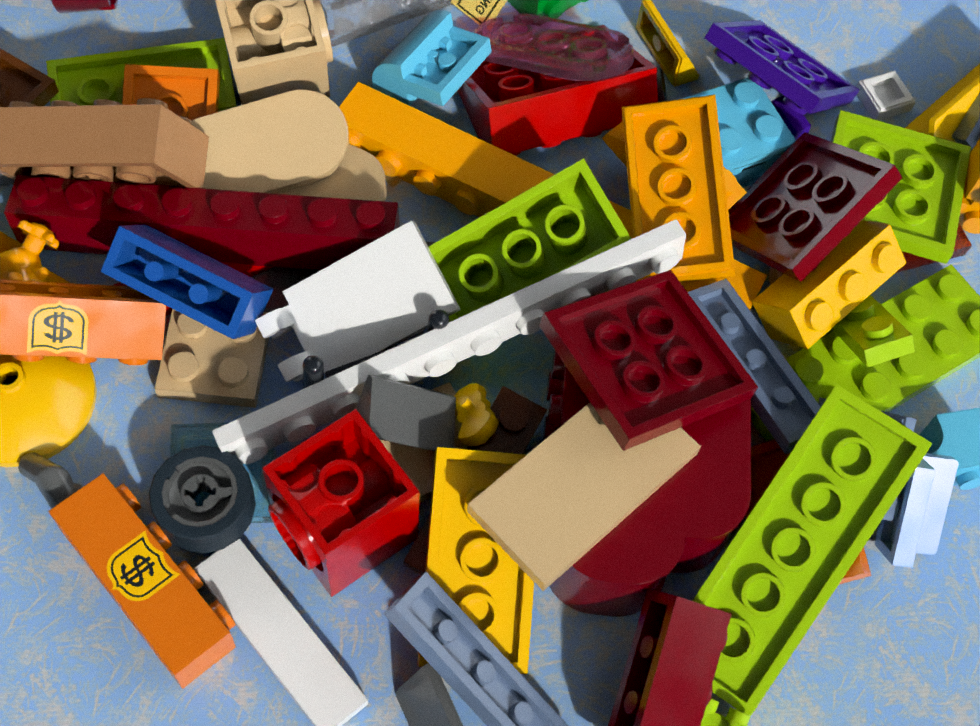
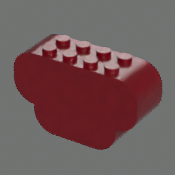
(673, 529)

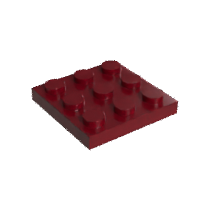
(808, 204)
(647, 358)

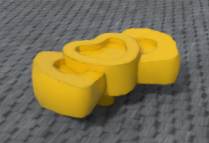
(475, 415)

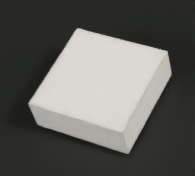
(885, 96)

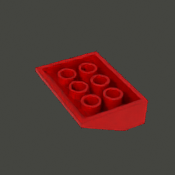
(535, 110)

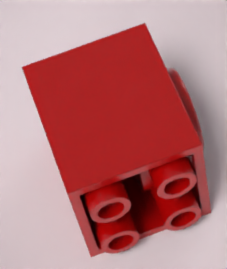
(342, 502)

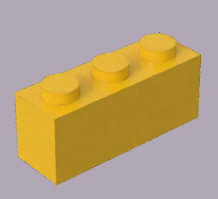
(850, 273)

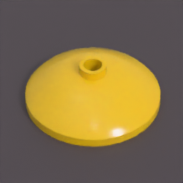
(43, 406)

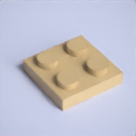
(210, 366)

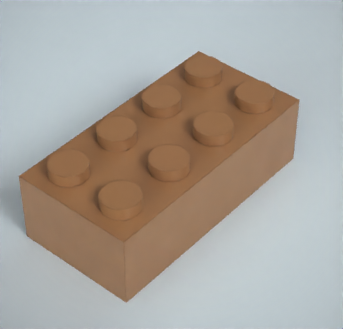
(102, 143)

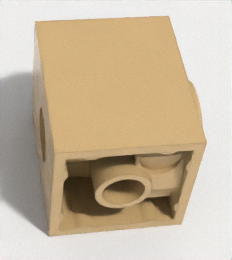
(276, 46)

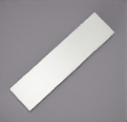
(281, 636)

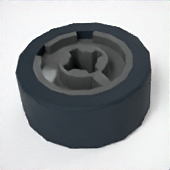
(223, 514)

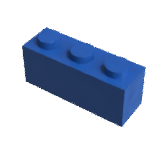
(186, 280)

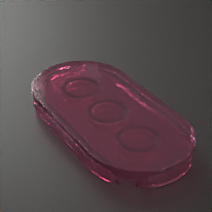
(557, 47)

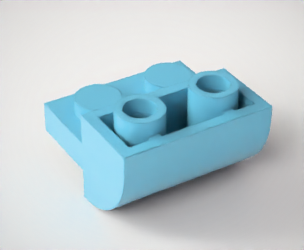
(431, 61)

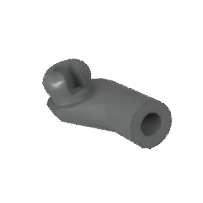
(49, 477)

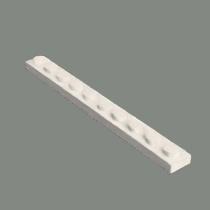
(440, 349)

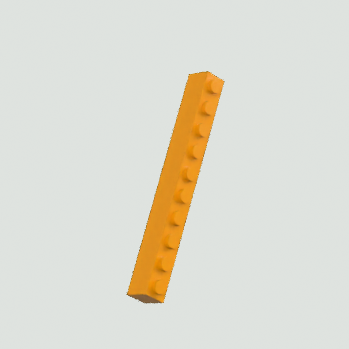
(465, 168)

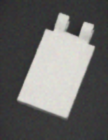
(362, 302)

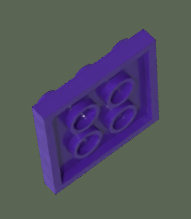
(780, 65)

